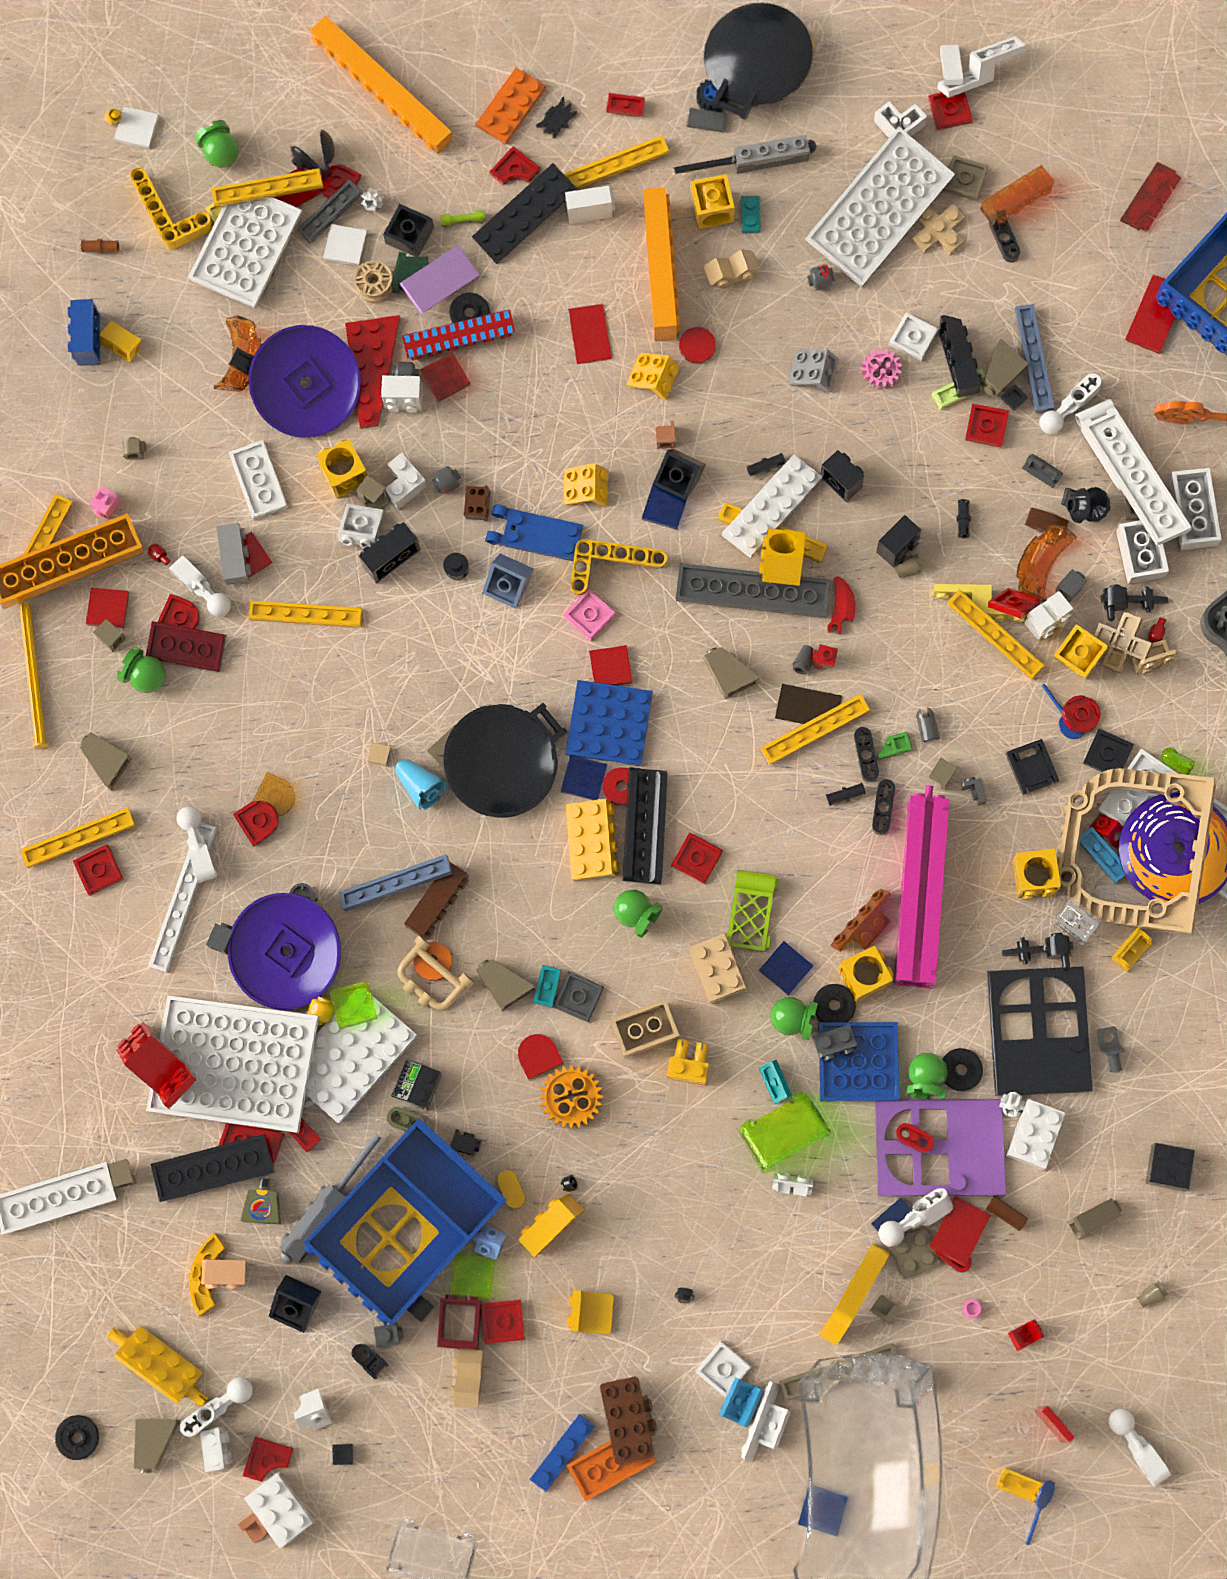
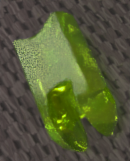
(1177, 761)

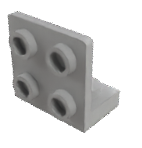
(814, 368)

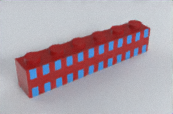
(458, 333)

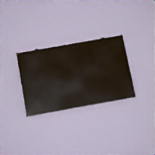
(804, 704)

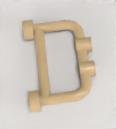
(412, 987)

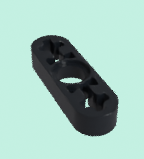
(1005, 228)
(868, 740)
(880, 792)

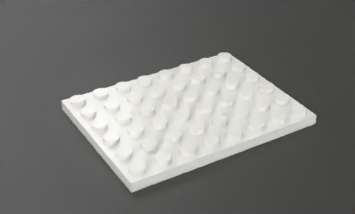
(245, 1062)

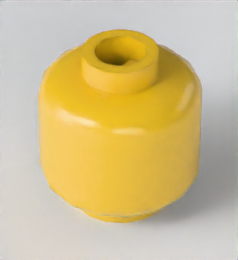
(323, 1008)

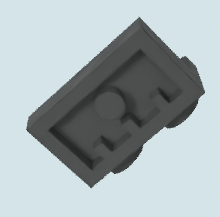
(835, 1042)

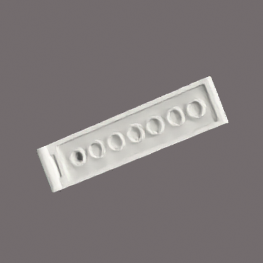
(1132, 472)

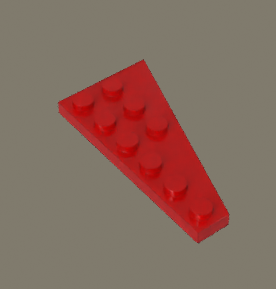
(373, 347)

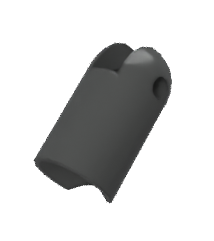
(927, 725)

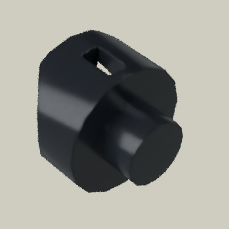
(456, 566)

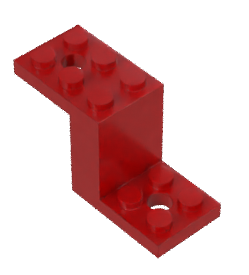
(155, 1064)

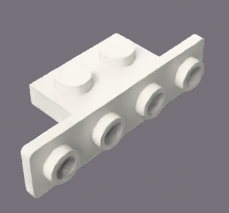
(767, 1425)

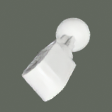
(1052, 421)
(217, 603)
(201, 859)
(924, 1212)
(238, 1391)
(1122, 1423)

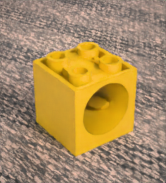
(712, 201)
(347, 482)
(782, 556)
(1081, 652)
(1043, 858)
(860, 990)

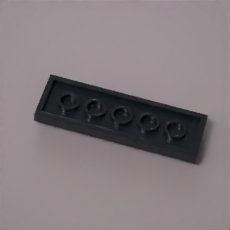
(524, 213)
(212, 1168)

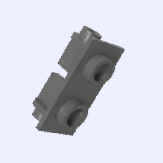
(1042, 470)

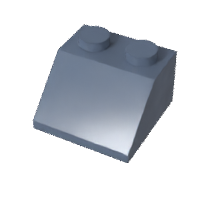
(507, 580)

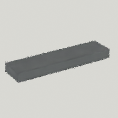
(330, 211)

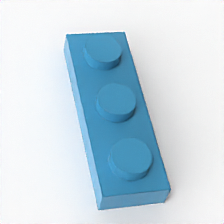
(1102, 854)

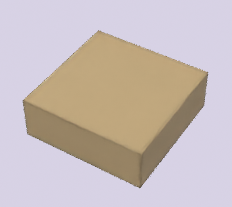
(379, 754)

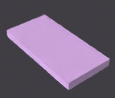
(439, 279)

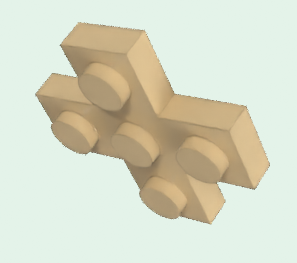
(939, 230)
(1123, 642)

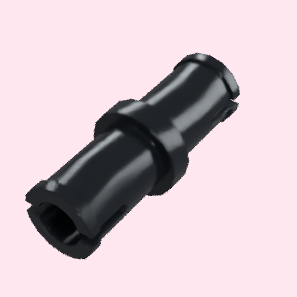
(766, 464)
(963, 518)
(845, 794)

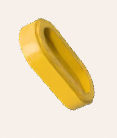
(511, 1189)

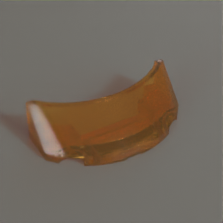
(245, 338)
(1039, 558)

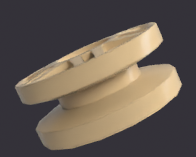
(373, 271)

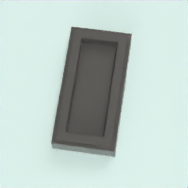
(706, 120)

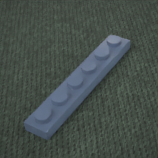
(1034, 356)
(395, 883)

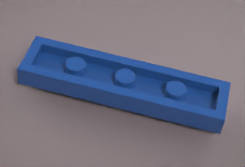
(562, 1452)

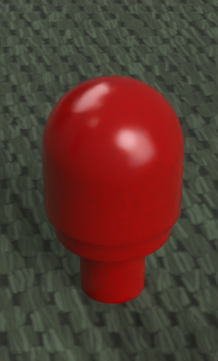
(158, 554)
(1157, 631)

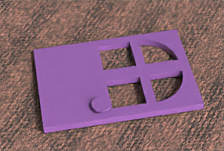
(972, 1147)

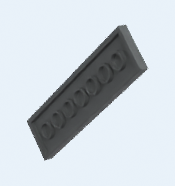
(747, 591)

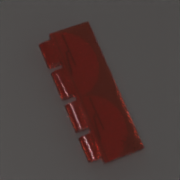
(1150, 197)

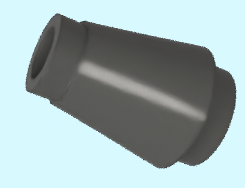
(803, 661)

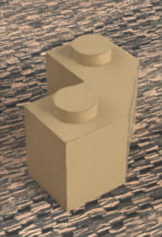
(735, 269)
(468, 1380)

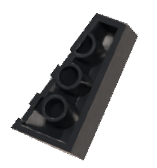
(959, 356)

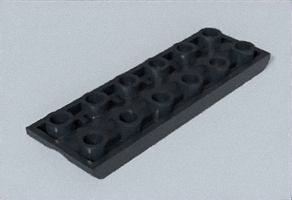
(645, 826)

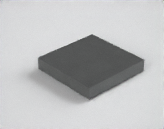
(578, 997)

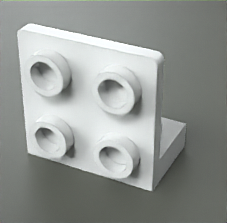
(215, 1449)

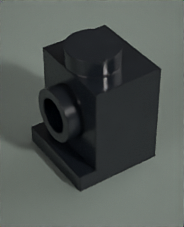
(465, 1143)

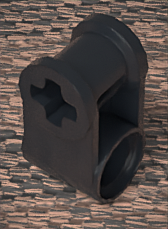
(370, 1361)

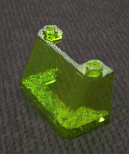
(784, 1131)

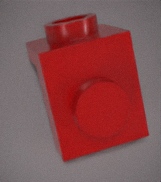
(825, 656)
(1026, 1334)

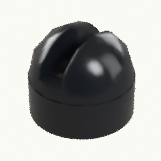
(569, 1183)

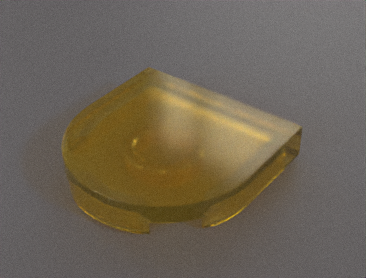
(277, 793)

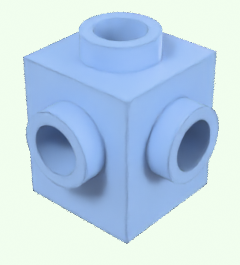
(489, 1242)

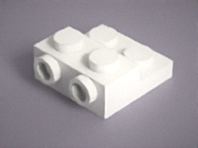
(360, 525)

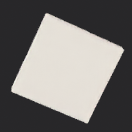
(136, 127)
(345, 245)
(913, 336)
(722, 1367)

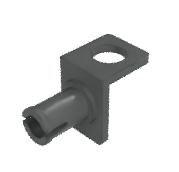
(1111, 1049)

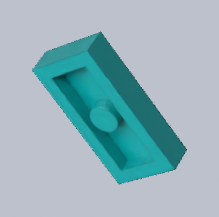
(750, 214)
(547, 986)
(775, 1081)

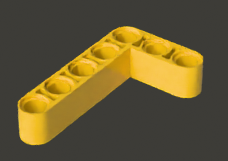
(160, 215)
(610, 557)
(854, 1294)

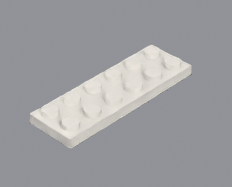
(772, 505)
(56, 1198)

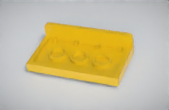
(592, 839)

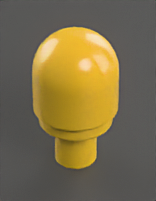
(113, 116)

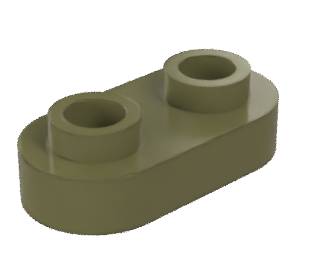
(406, 1120)

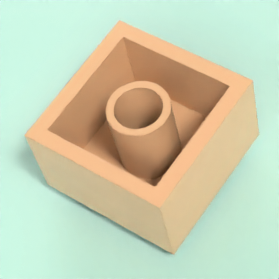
(223, 1272)

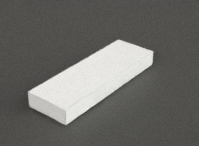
(951, 64)

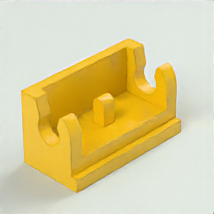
(120, 341)
(1132, 949)
(1019, 1485)

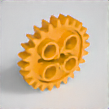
(566, 1079)

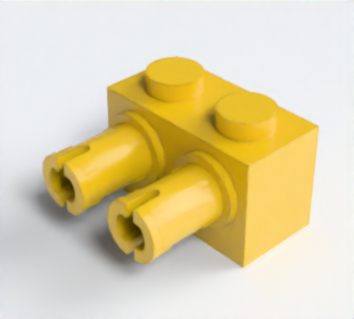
(687, 1070)

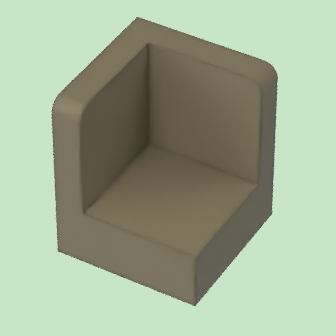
(109, 635)
(943, 772)
(121, 1174)
(885, 1309)

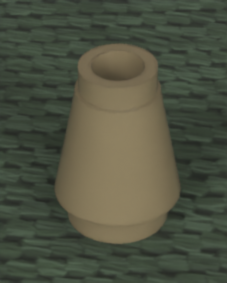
(909, 566)
(1152, 1294)

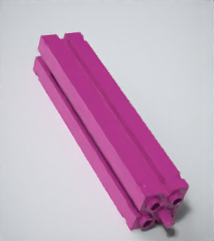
(921, 890)

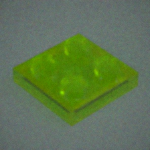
(353, 1004)
(473, 1276)

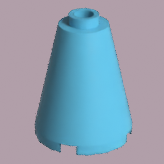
(420, 783)

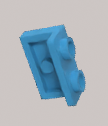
(741, 1402)

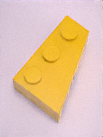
(550, 1224)

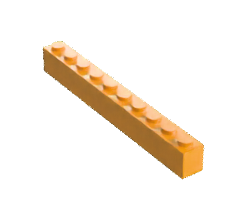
(381, 85)

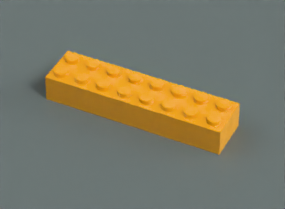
(661, 264)
(68, 560)

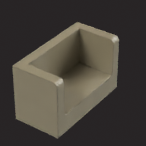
(372, 493)

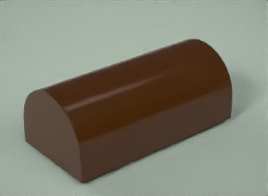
(1007, 1213)

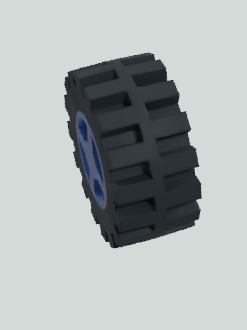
(703, 96)

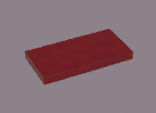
(186, 646)

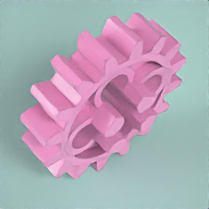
(892, 367)

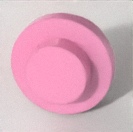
(972, 1308)

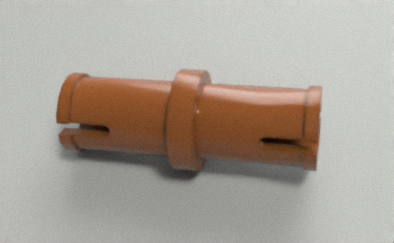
(100, 246)

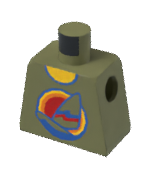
(262, 1205)

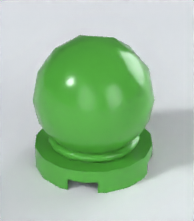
(218, 145)
(144, 672)
(634, 909)
(793, 1016)
(928, 1075)

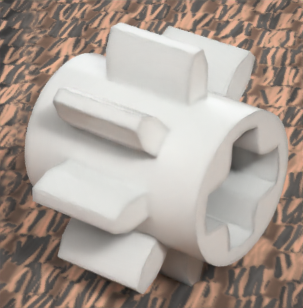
(372, 200)
(1012, 1104)

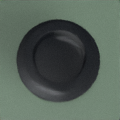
(684, 1295)

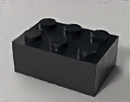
(389, 552)

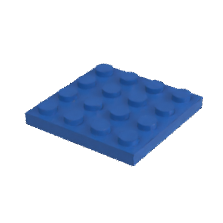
(609, 723)
(868, 1072)

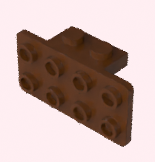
(628, 1420)

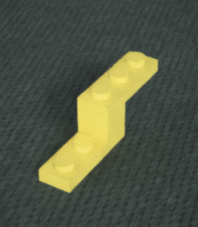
(979, 594)

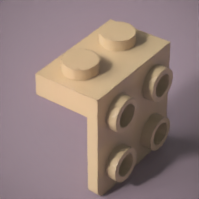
(1158, 656)

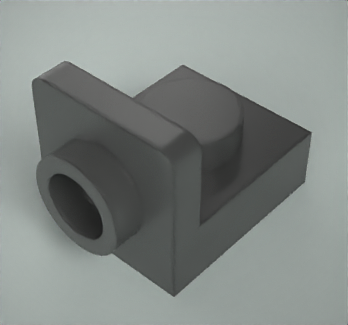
(978, 792)
(388, 1335)

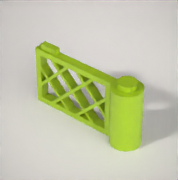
(759, 885)

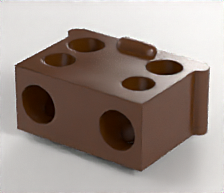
(477, 503)

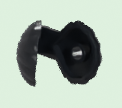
(302, 160)
(1086, 504)

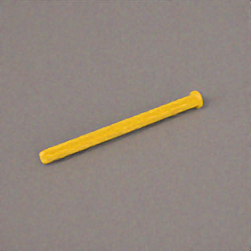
(32, 675)

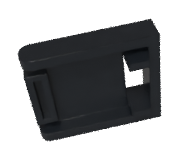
(1033, 770)

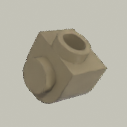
(133, 448)

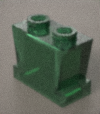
(405, 268)

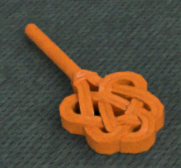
(1185, 412)

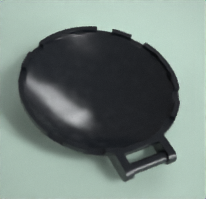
(757, 56)
(502, 759)

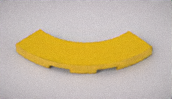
(199, 1294)

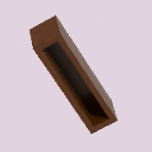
(435, 901)

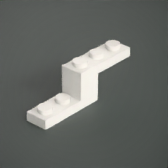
(983, 65)

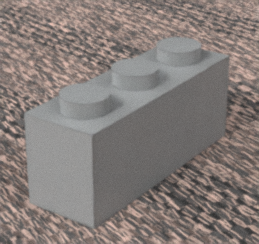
(233, 553)

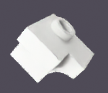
(312, 1411)

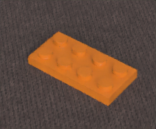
(510, 105)
(599, 1471)

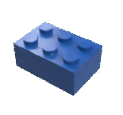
(84, 332)

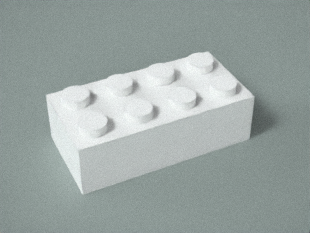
(1195, 498)

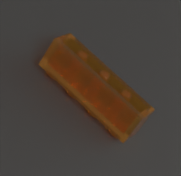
(1017, 195)

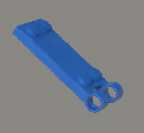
(536, 533)

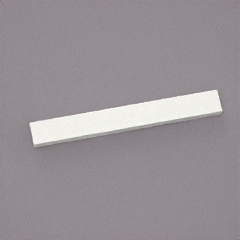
(178, 909)

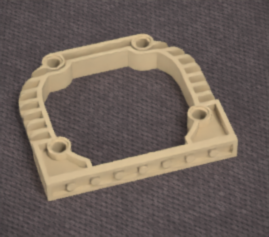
(1195, 793)

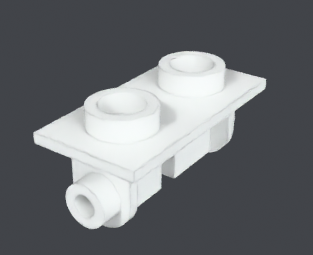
(801, 1184)

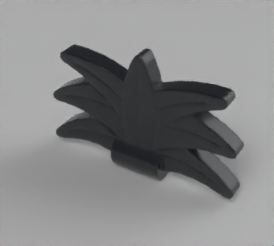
(556, 118)

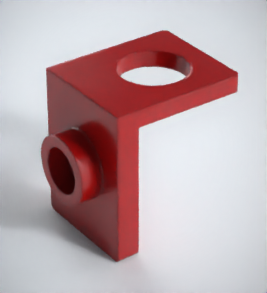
(1107, 827)

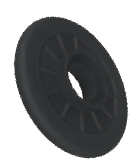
(465, 301)
(842, 995)
(973, 1065)
(89, 1440)

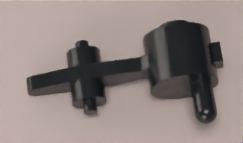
(1116, 599)
(1056, 947)

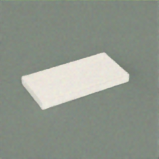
(258, 480)

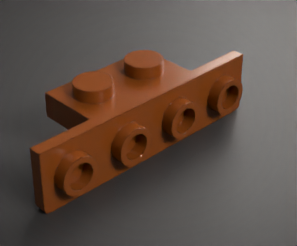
(865, 925)

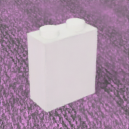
(590, 204)

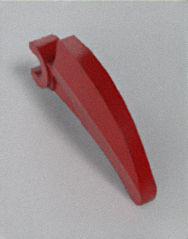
(844, 605)

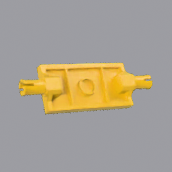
(158, 1365)

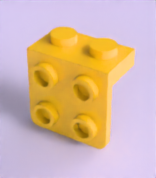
(654, 373)
(586, 484)
(590, 1312)

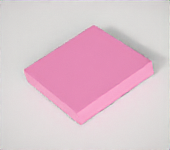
(589, 614)

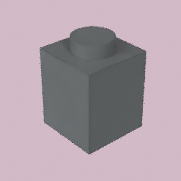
(1071, 585)
(220, 937)

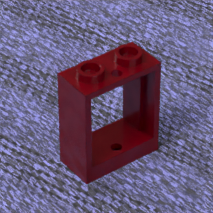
(458, 1344)

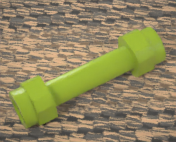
(446, 219)

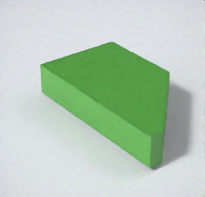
(895, 745)

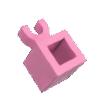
(104, 503)

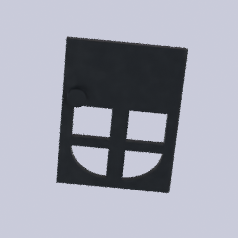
(1040, 1063)

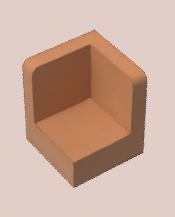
(665, 436)
(253, 1527)

